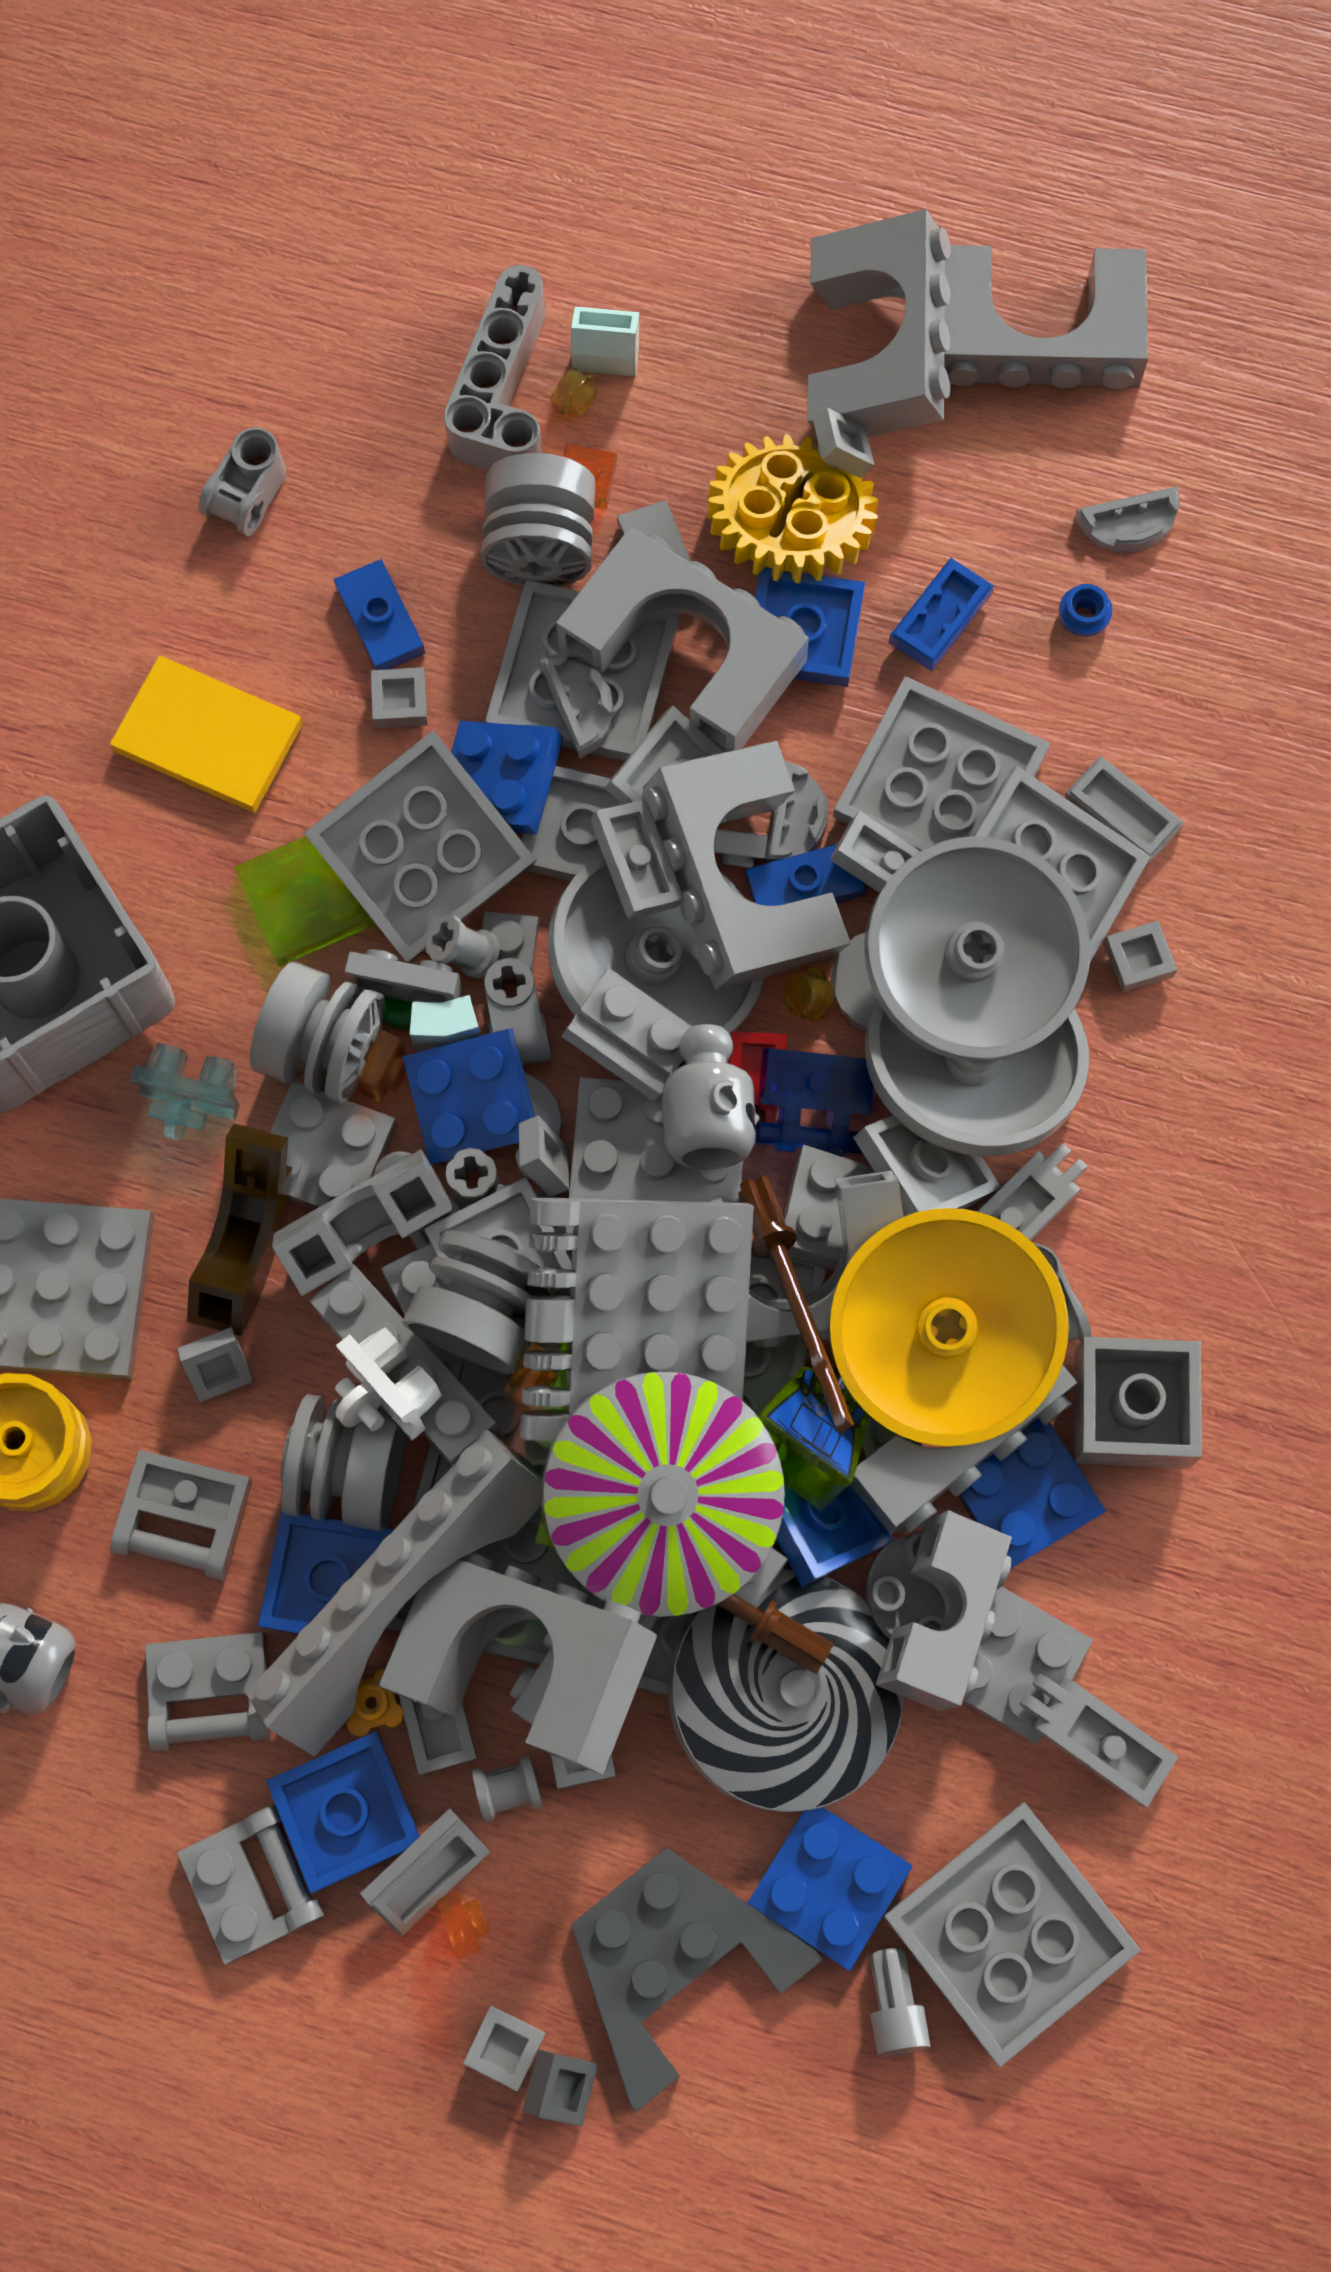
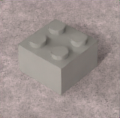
(1137, 1402)

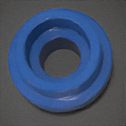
(1088, 597)

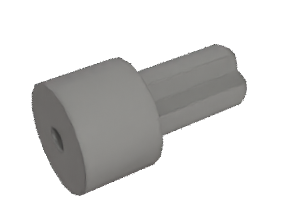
(899, 2024)

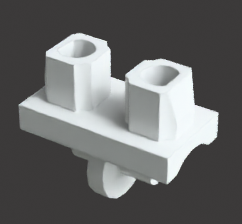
(402, 1401)

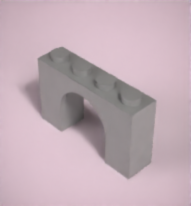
(1102, 351)
(908, 378)
(648, 581)
(734, 935)
(864, 1208)
(594, 1653)

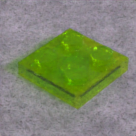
(300, 900)

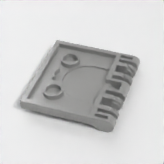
(647, 1294)

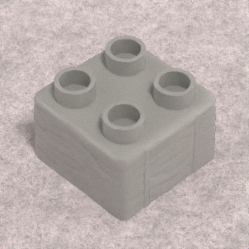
(69, 958)

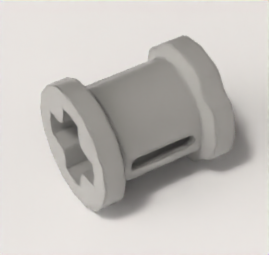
(462, 946)
(457, 1176)
(507, 1788)

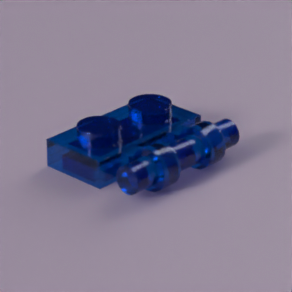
(812, 1083)

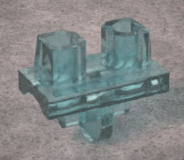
(164, 1082)

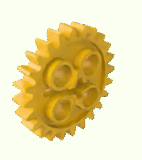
(819, 529)

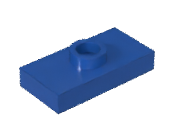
(941, 614)
(379, 616)
(802, 878)

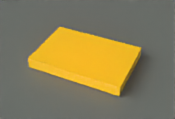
(206, 734)

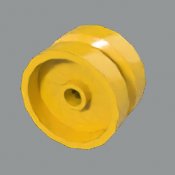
(54, 1445)

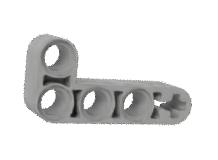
(499, 365)

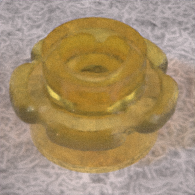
(574, 393)
(809, 994)

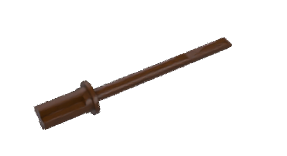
(773, 1241)
(781, 1633)

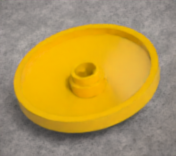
(949, 1327)

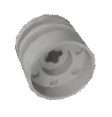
(538, 519)
(317, 1032)
(476, 1309)
(342, 1462)

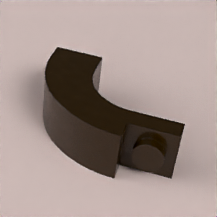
(240, 1247)

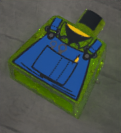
(811, 1451)

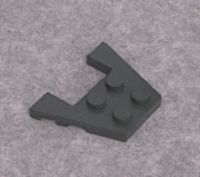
(657, 1939)

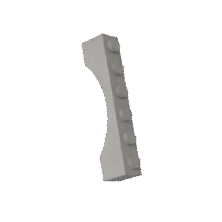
(318, 1675)

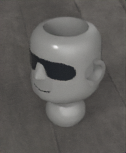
(708, 1103)
(32, 1659)

